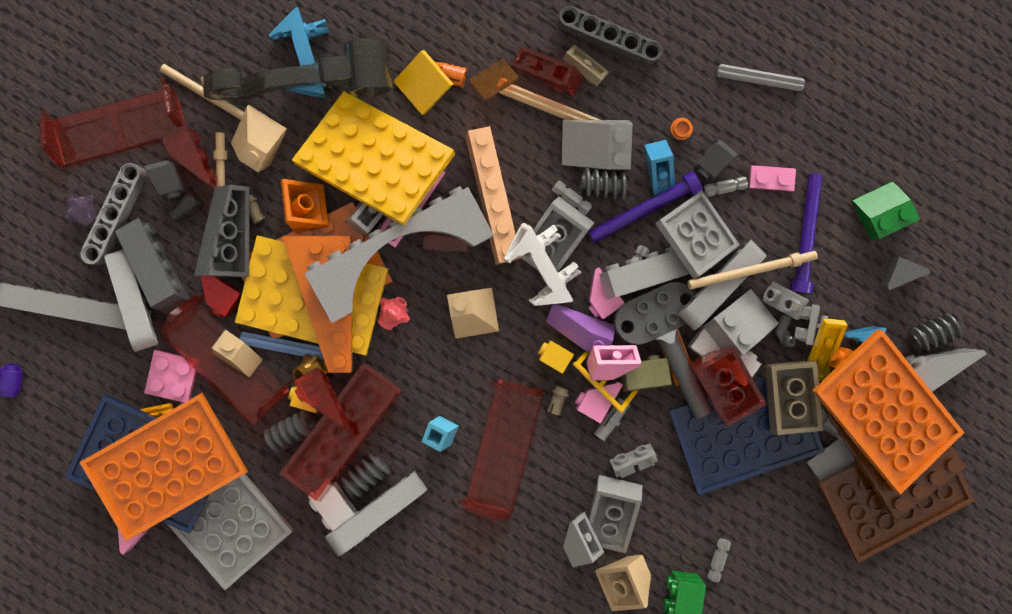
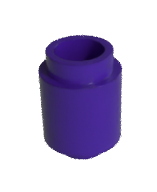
(10, 379)

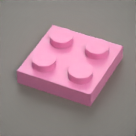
(170, 377)

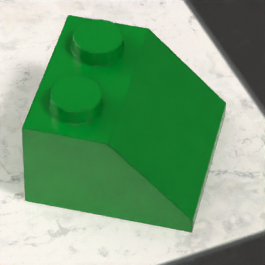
(885, 211)

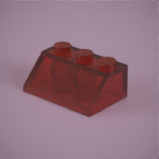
(727, 384)

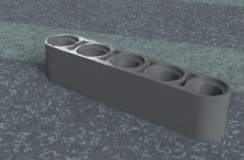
(601, 27)

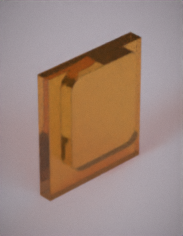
(494, 79)

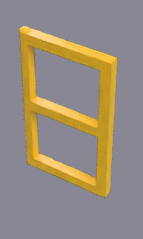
(599, 386)

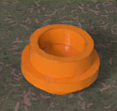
(681, 129)

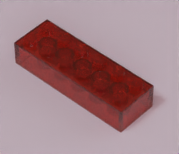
(329, 446)

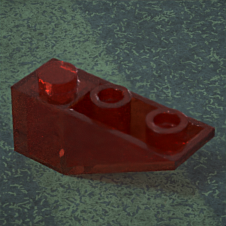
(185, 149)

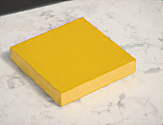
(423, 82)

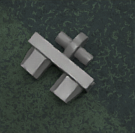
(785, 300)
(812, 314)

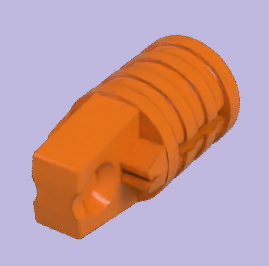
(455, 73)

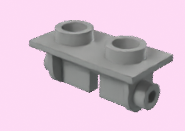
(643, 456)

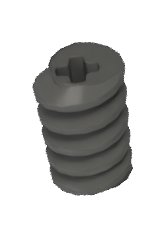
(603, 183)
(934, 331)
(289, 432)
(365, 476)

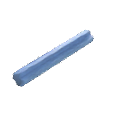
(280, 345)

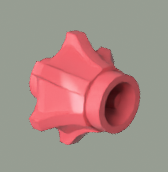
(393, 312)

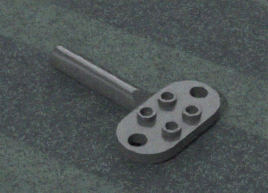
(657, 318)

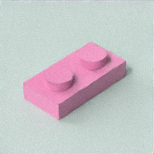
(772, 178)

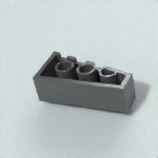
(226, 234)
(151, 266)

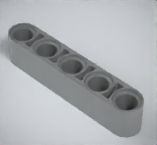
(104, 220)
(713, 295)
(131, 301)
(376, 513)

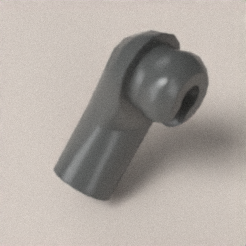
(782, 333)

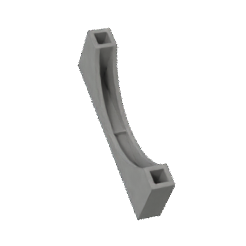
(336, 279)

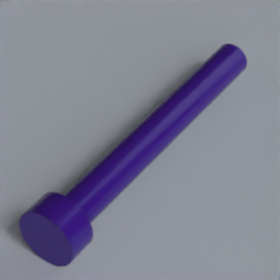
(689, 185)
(802, 284)

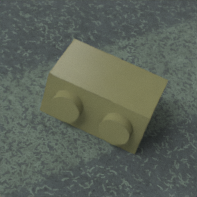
(651, 374)

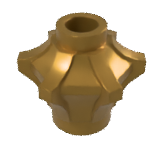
(308, 364)

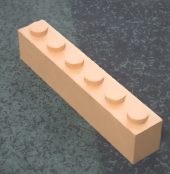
(491, 191)

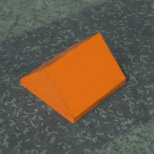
(304, 205)

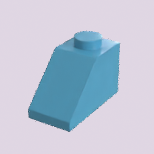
(660, 166)

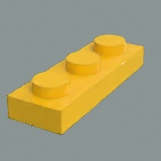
(826, 343)

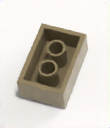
(791, 399)

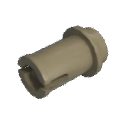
(254, 211)
(558, 400)

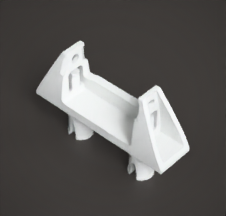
(528, 241)

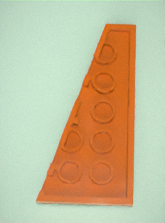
(334, 337)

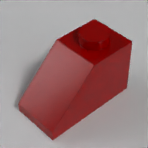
(220, 295)

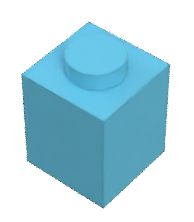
(440, 433)

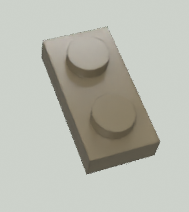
(588, 67)

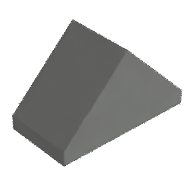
(901, 272)

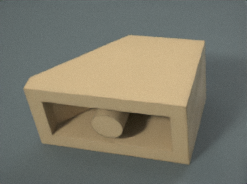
(236, 354)

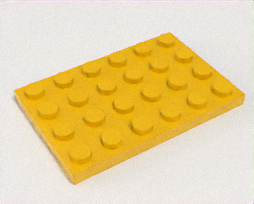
(374, 157)
(275, 302)

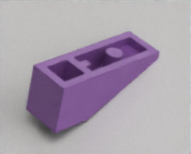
(581, 328)

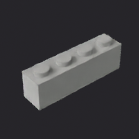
(642, 274)

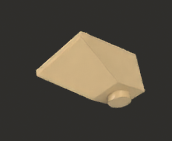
(257, 139)
(473, 312)
(626, 583)

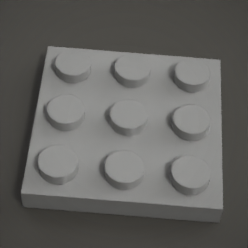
(697, 234)

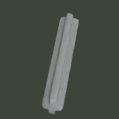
(760, 77)

